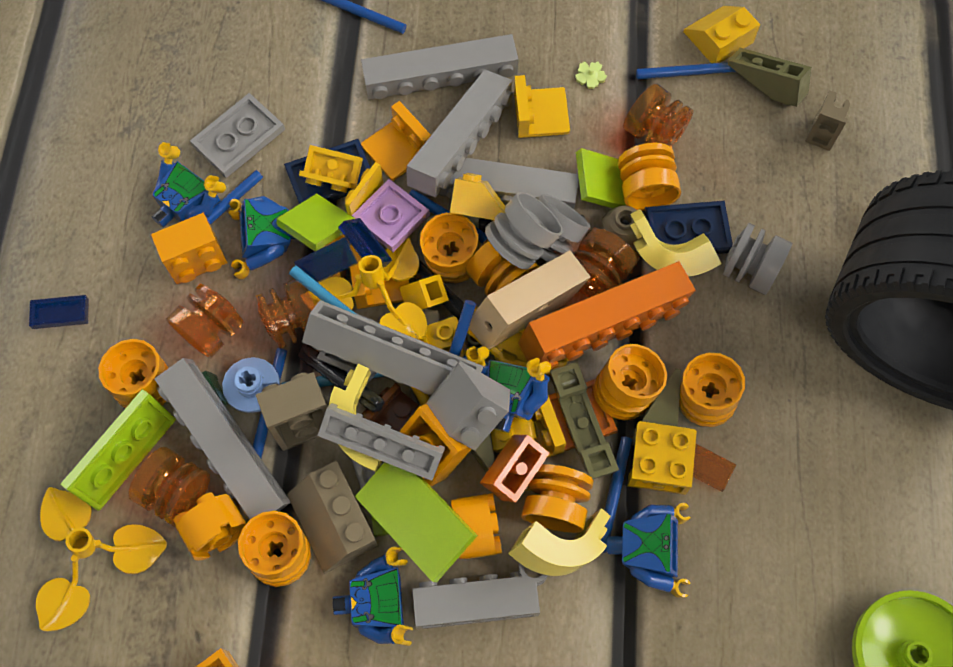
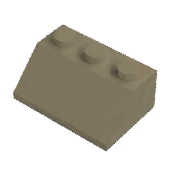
(331, 517)

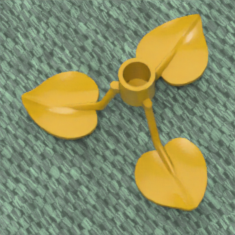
(404, 265)
(64, 518)

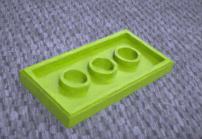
(119, 451)
(416, 519)

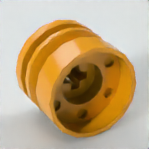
(649, 176)
(443, 236)
(492, 270)
(129, 369)
(714, 375)
(630, 381)
(558, 496)
(266, 534)

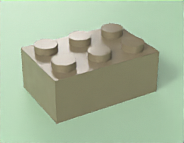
(293, 410)

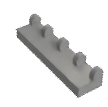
(380, 442)

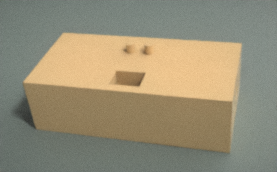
(527, 299)

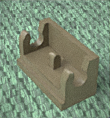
(828, 123)

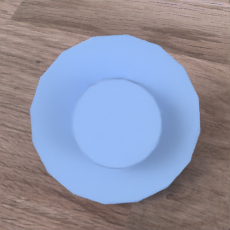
(245, 381)

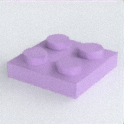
(392, 215)

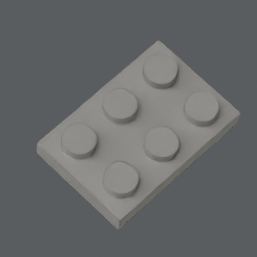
(237, 135)

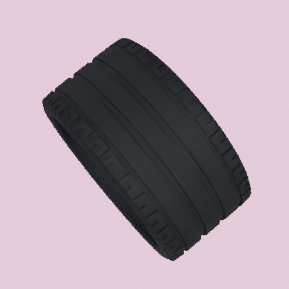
(897, 289)

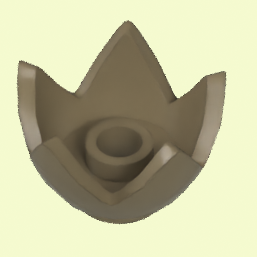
(612, 223)

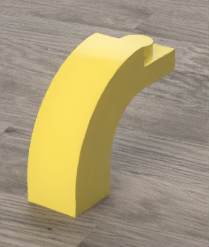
(695, 255)
(347, 401)
(554, 556)

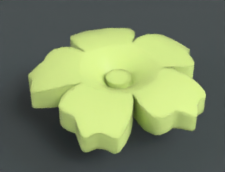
(590, 75)

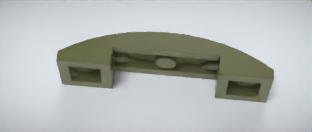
(582, 421)

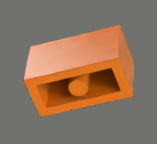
(514, 468)

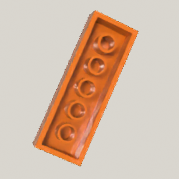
(607, 316)

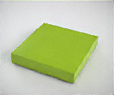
(599, 179)
(314, 222)

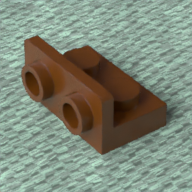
(395, 410)

